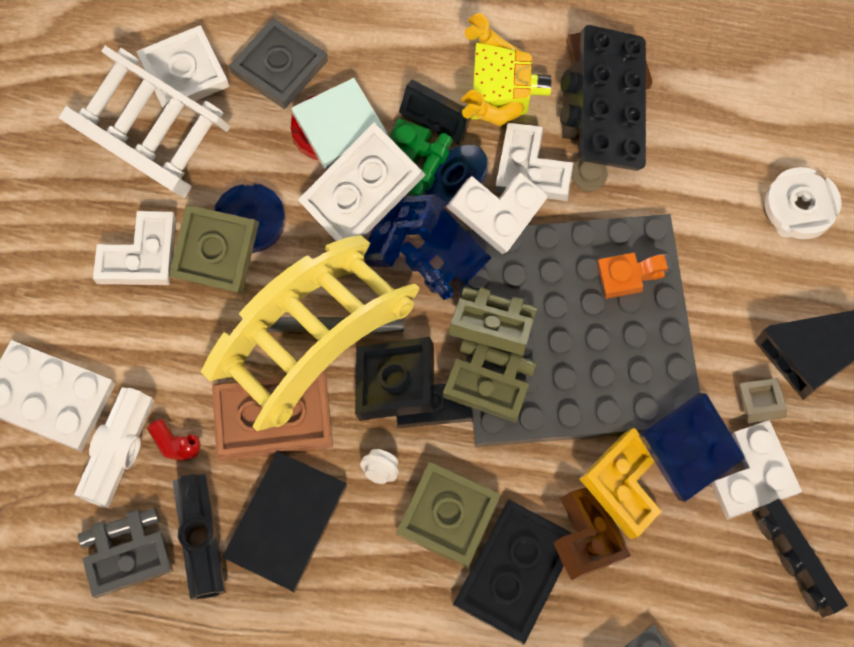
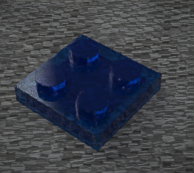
(692, 447)

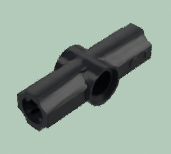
(202, 561)

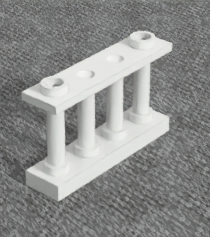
(115, 137)

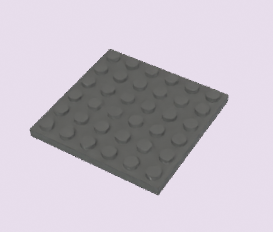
(596, 357)

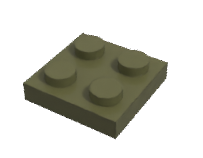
(214, 248)
(448, 514)

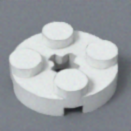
(790, 219)

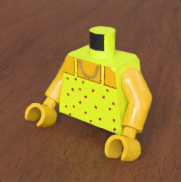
(500, 77)

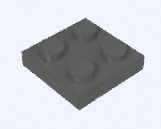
(278, 63)

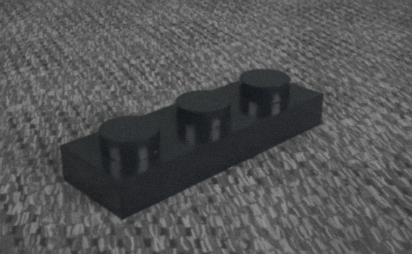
(800, 559)

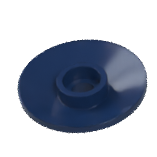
(459, 166)

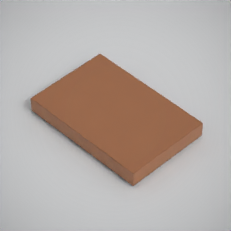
(237, 412)

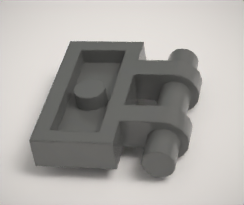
(128, 563)

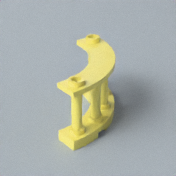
(283, 296)

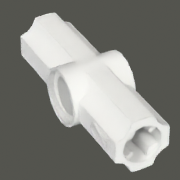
(114, 447)

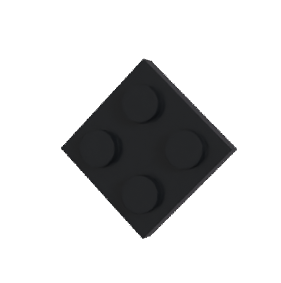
(395, 379)

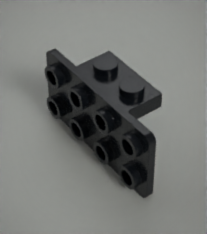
(607, 99)

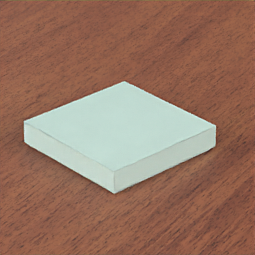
(335, 120)

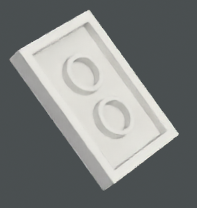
(361, 185)
(51, 395)

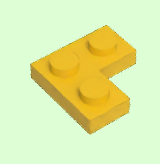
(615, 486)

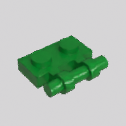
(415, 144)

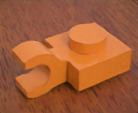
(624, 276)

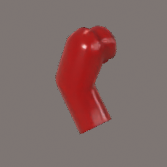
(173, 446)

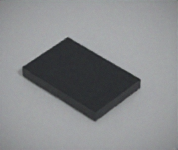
(285, 521)
(513, 573)

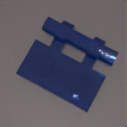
(457, 250)

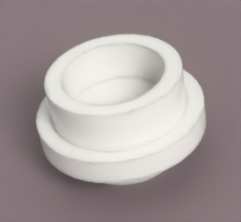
(380, 466)

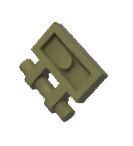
(493, 320)
(485, 388)

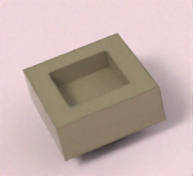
(763, 400)

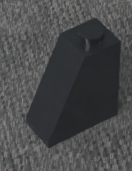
(810, 349)

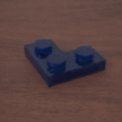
(408, 217)

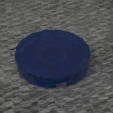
(258, 204)

